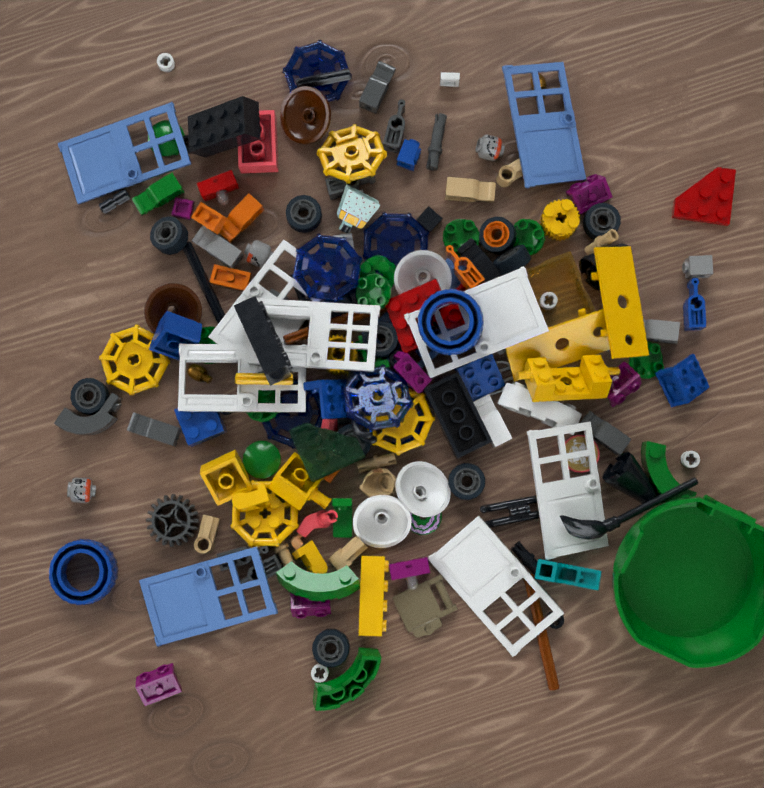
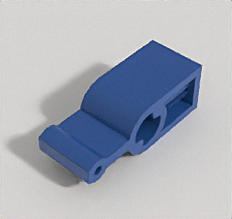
(694, 317)

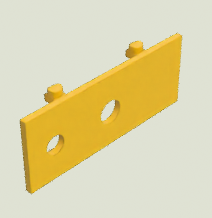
(618, 278)
(580, 343)

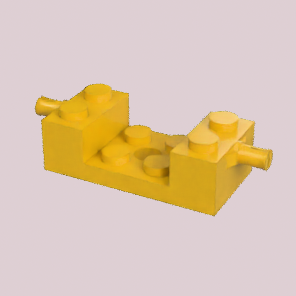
(587, 381)

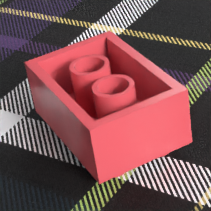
(262, 154)

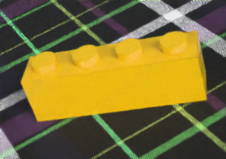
(372, 595)

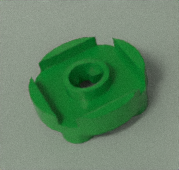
(382, 265)

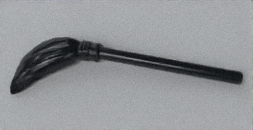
(596, 529)

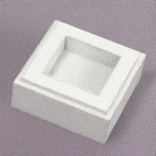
(449, 79)

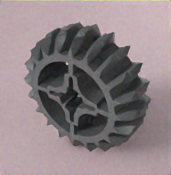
(170, 528)

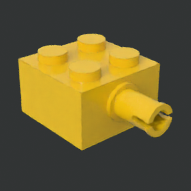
(295, 486)

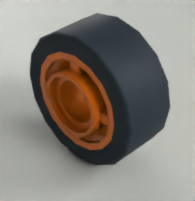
(488, 230)

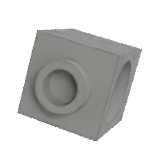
(698, 266)

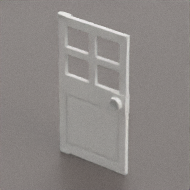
(508, 315)
(230, 327)
(570, 497)
(482, 571)

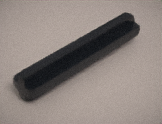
(323, 79)

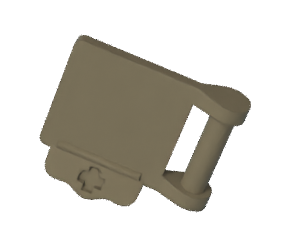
(420, 609)

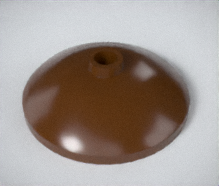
(297, 112)
(172, 294)

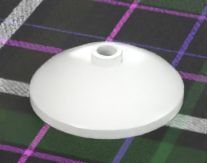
(410, 266)
(429, 483)
(381, 530)

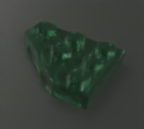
(324, 450)

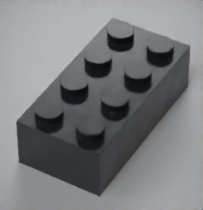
(224, 127)
(263, 340)
(457, 415)

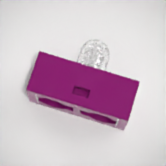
(409, 570)

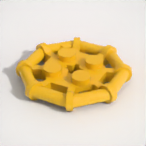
(348, 140)
(123, 362)
(407, 427)
(267, 525)

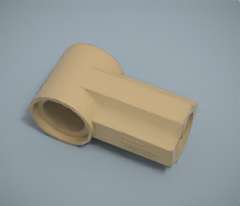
(513, 170)
(207, 532)
(348, 553)

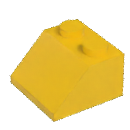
(225, 477)

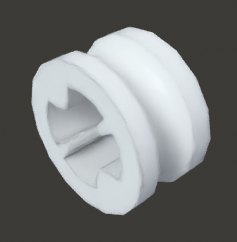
(160, 60)
(554, 302)
(694, 455)
(325, 674)

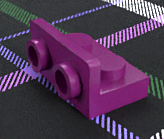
(589, 192)
(411, 371)
(623, 384)
(303, 607)
(157, 684)

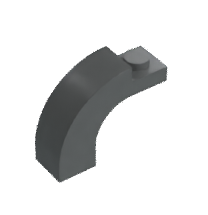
(93, 424)

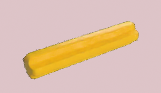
(258, 379)

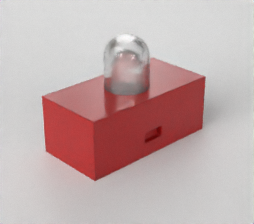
(218, 187)

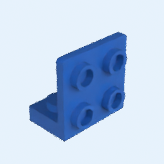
(481, 376)
(683, 381)
(330, 395)

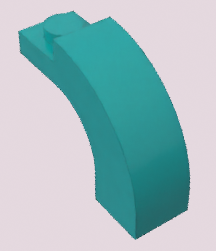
(568, 574)

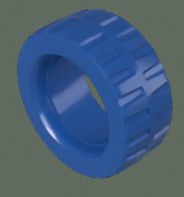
(446, 297)
(107, 575)

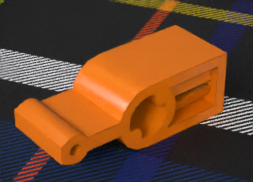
(241, 217)
(471, 276)

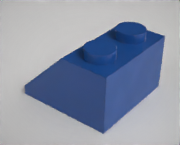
(174, 330)

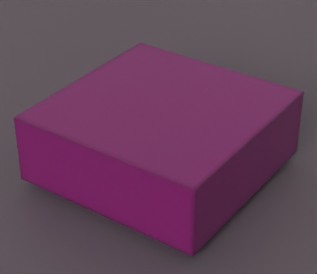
(182, 208)

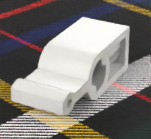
(492, 421)

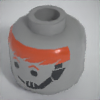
(489, 147)
(258, 253)
(81, 490)

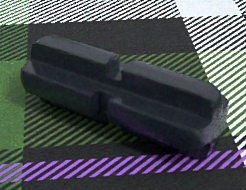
(118, 199)

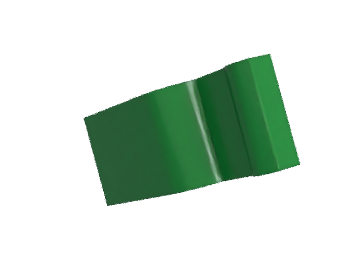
(158, 194)

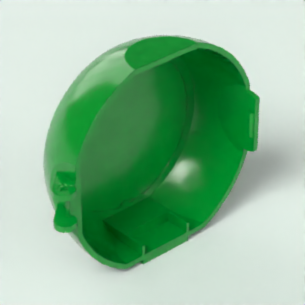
(692, 581)

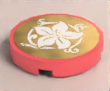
(578, 443)

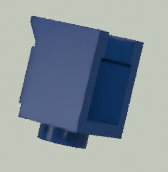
(409, 154)

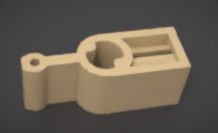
(469, 190)

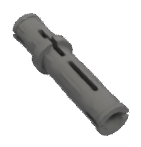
(436, 142)

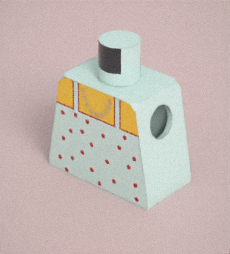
(355, 208)

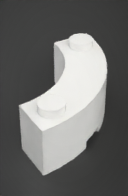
(552, 413)

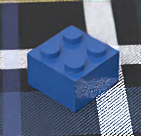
(200, 426)

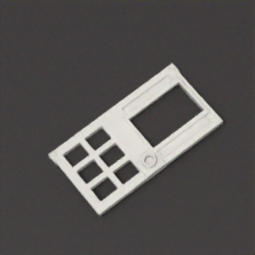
(319, 330)
(247, 394)

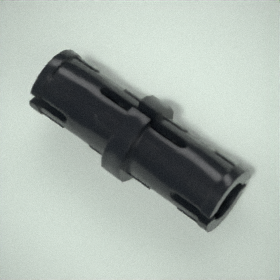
(526, 558)

